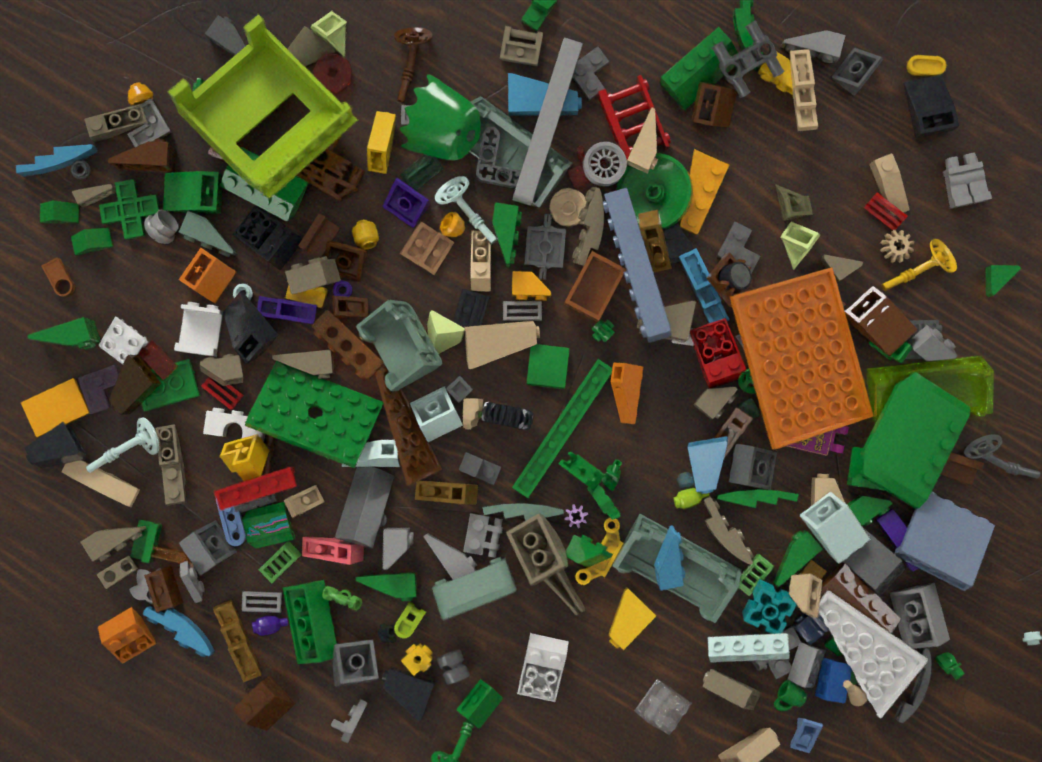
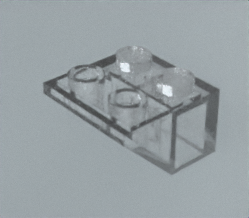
(663, 707)

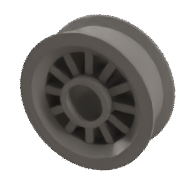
(611, 148)

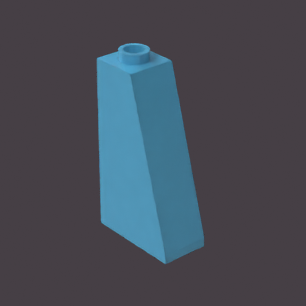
(528, 95)

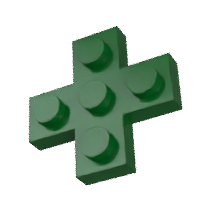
(129, 209)

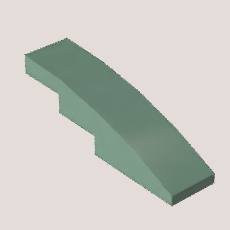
(525, 509)

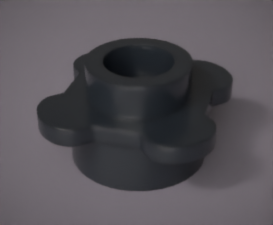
(386, 633)

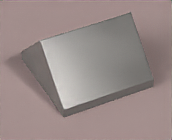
(806, 665)

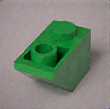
(866, 508)
(585, 552)

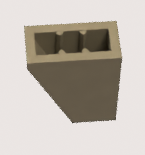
(731, 689)

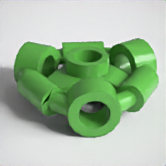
(353, 601)

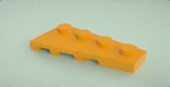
(706, 179)

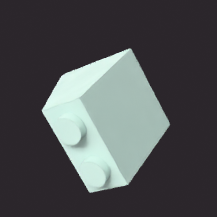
(835, 527)

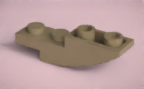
(593, 218)
(172, 465)
(729, 538)

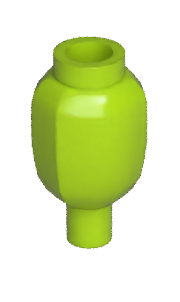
(688, 498)

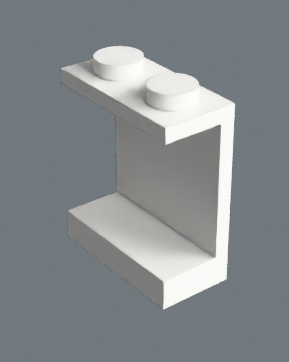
(200, 329)

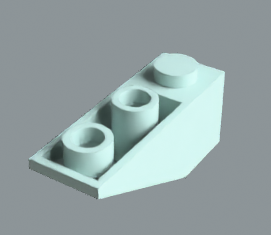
(379, 454)

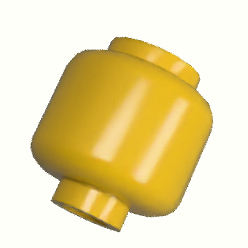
(365, 234)

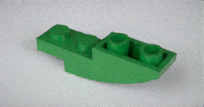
(741, 18)

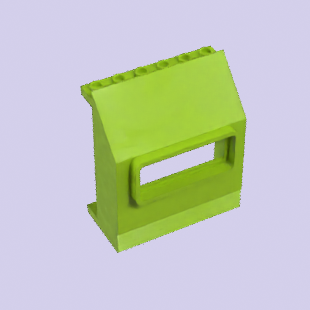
(249, 91)

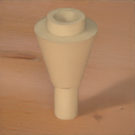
(856, 694)

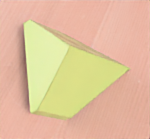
(331, 30)
(798, 242)
(443, 332)

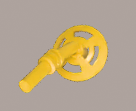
(938, 259)

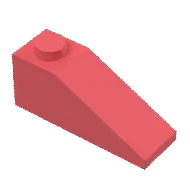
(332, 550)

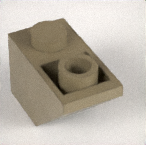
(223, 370)
(713, 401)

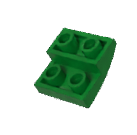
(548, 366)

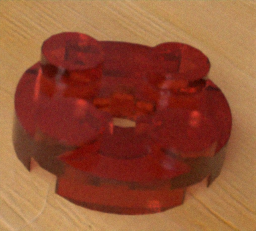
(339, 64)

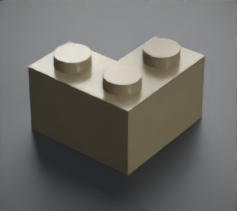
(316, 274)

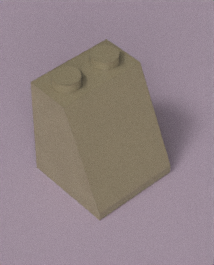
(679, 320)

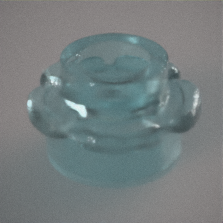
(685, 479)

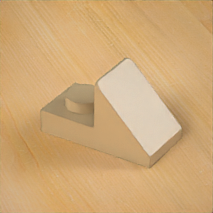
(304, 501)

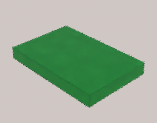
(175, 388)

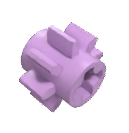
(574, 510)

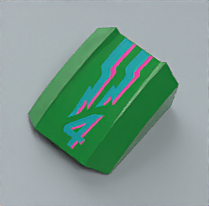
(268, 525)

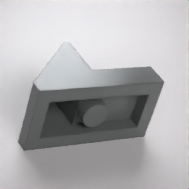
(479, 468)

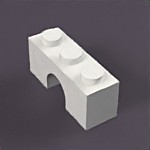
(218, 422)

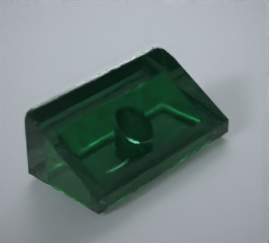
(421, 171)

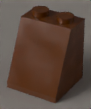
(264, 705)

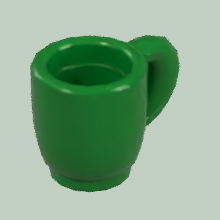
(790, 694)

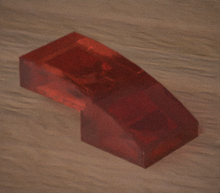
(158, 359)

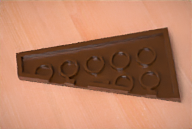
(412, 447)

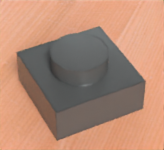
(459, 389)

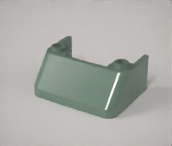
(474, 588)

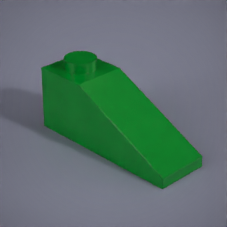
(798, 553)
(396, 584)

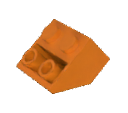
(207, 275)
(126, 635)

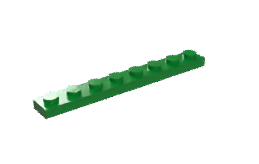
(562, 428)

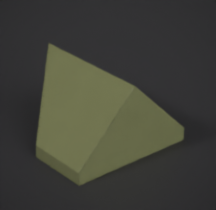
(793, 204)

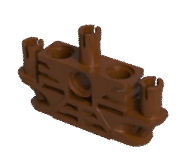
(336, 165)

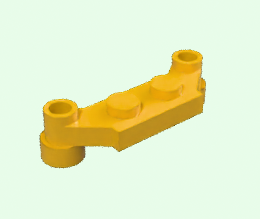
(614, 545)

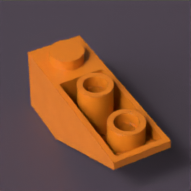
(626, 389)

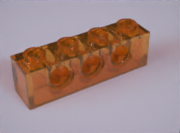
(327, 322)

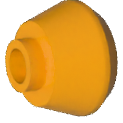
(139, 94)
(452, 225)

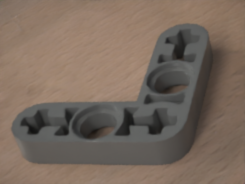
(490, 164)

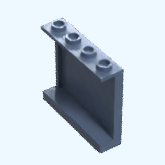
(946, 541)

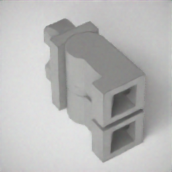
(965, 183)

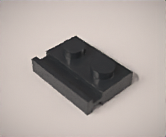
(470, 309)

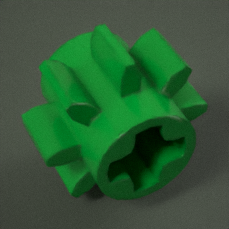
(603, 330)

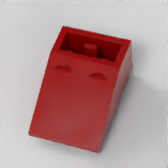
(717, 353)

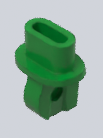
(612, 475)
(949, 665)

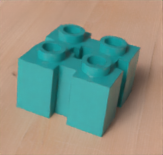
(778, 606)

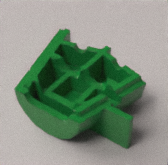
(604, 502)

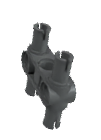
(748, 59)

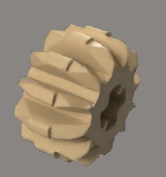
(902, 242)

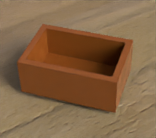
(594, 286)

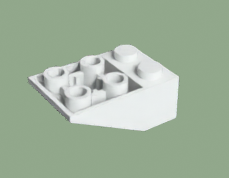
(543, 667)

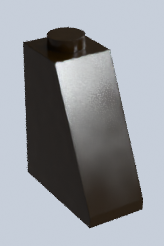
(132, 385)

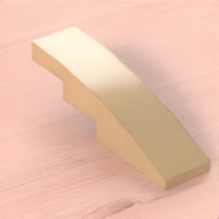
(803, 90)
(102, 482)

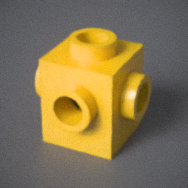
(415, 665)

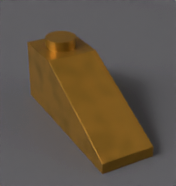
(654, 240)
(446, 492)

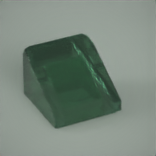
(749, 407)

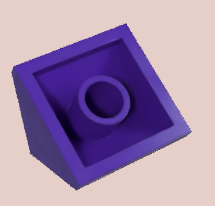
(406, 203)

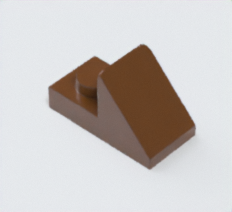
(350, 307)

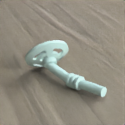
(452, 191)
(141, 438)

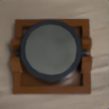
(730, 277)

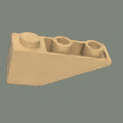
(480, 262)

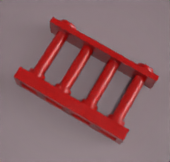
(614, 117)

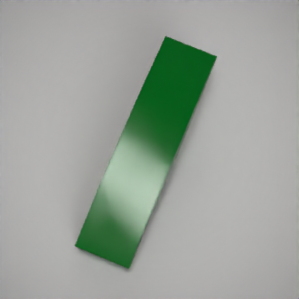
(750, 497)

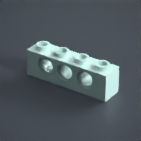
(748, 648)

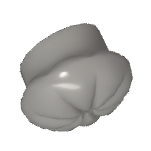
(161, 227)

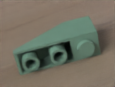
(201, 229)

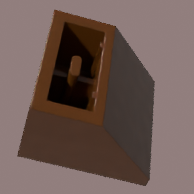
(714, 105)

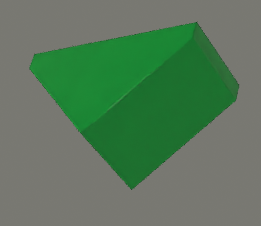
(59, 212)
(91, 240)
(998, 276)

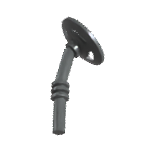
(985, 450)

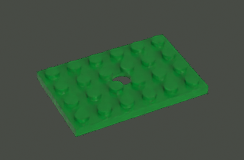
(284, 414)

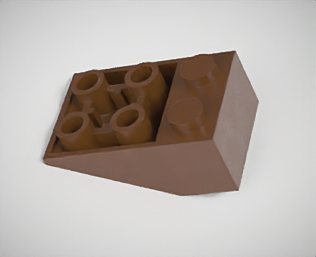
(880, 321)

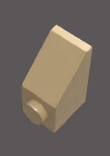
(806, 593)

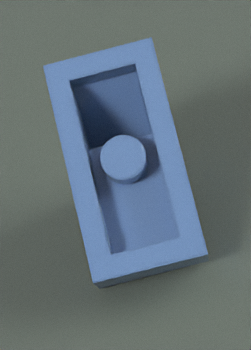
(805, 735)

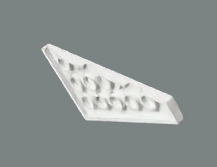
(877, 657)

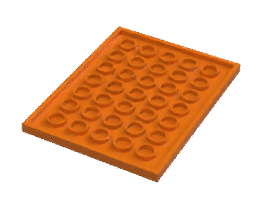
(801, 357)

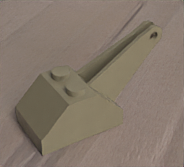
(543, 556)

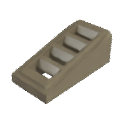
(88, 196)

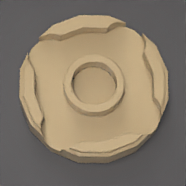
(566, 207)

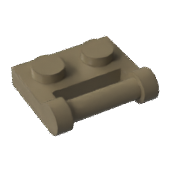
(521, 52)

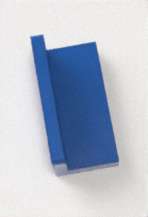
(831, 680)

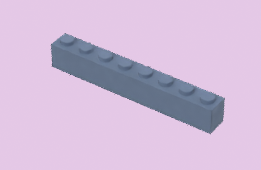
(637, 264)

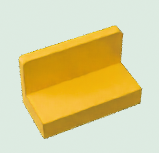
(313, 296)

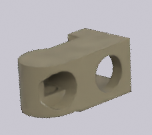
(117, 572)

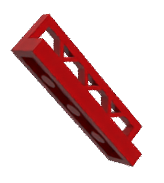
(255, 488)

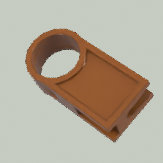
(56, 273)

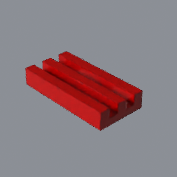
(884, 214)
(235, 401)

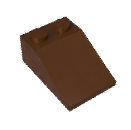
(150, 156)

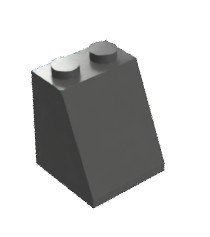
(875, 565)

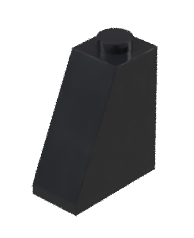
(56, 448)
(408, 690)

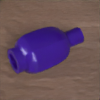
(268, 625)

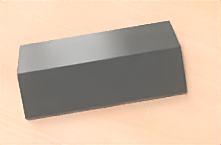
(364, 506)

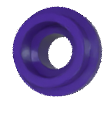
(338, 285)

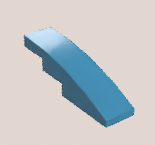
(62, 158)
(704, 291)

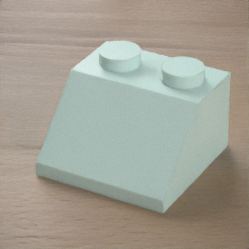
(436, 414)

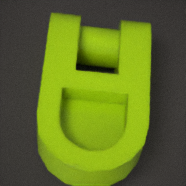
(405, 627)

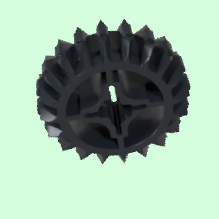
(507, 415)

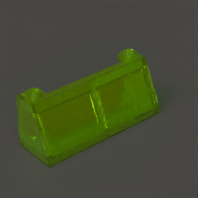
(964, 378)

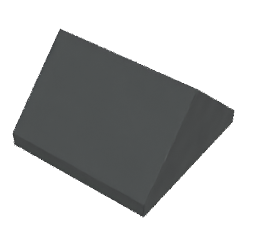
(856, 70)

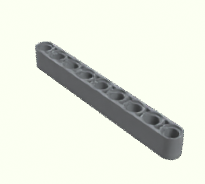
(547, 121)

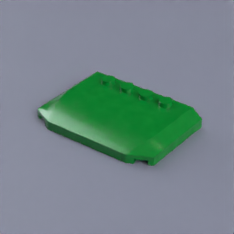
(913, 439)

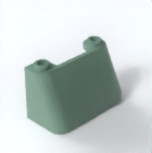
(400, 343)

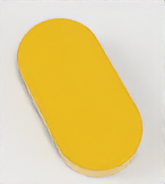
(926, 65)

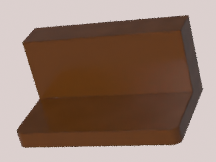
(317, 235)
(961, 468)
(163, 589)

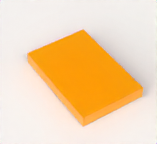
(54, 406)

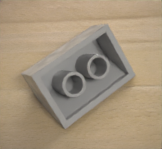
(920, 616)

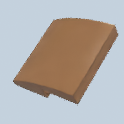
(427, 248)

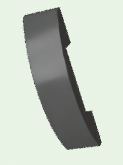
(906, 709)

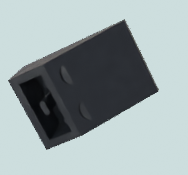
(930, 106)
(268, 237)
(248, 328)

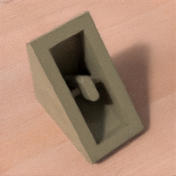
(841, 266)

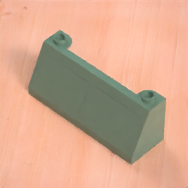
(514, 148)
(708, 579)

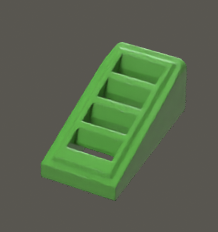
(289, 553)
(758, 558)

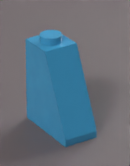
(706, 462)

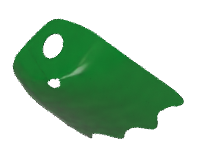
(437, 118)

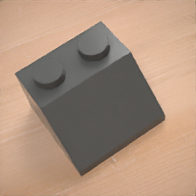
(753, 466)
(207, 547)
(354, 663)

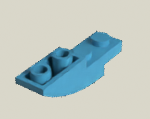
(187, 631)

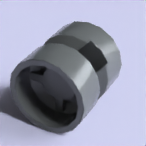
(453, 666)

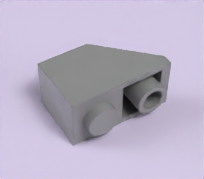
(932, 346)

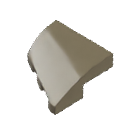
(309, 47)

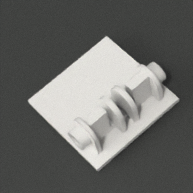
(122, 340)

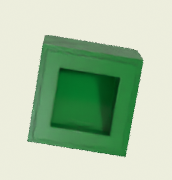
(832, 646)

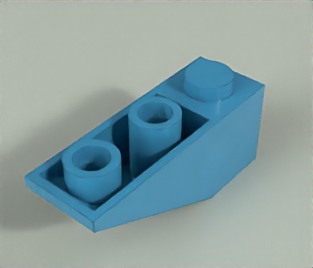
(668, 562)

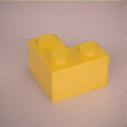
(245, 456)

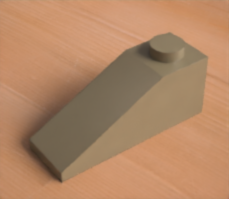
(316, 362)

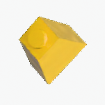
(381, 142)
(629, 620)

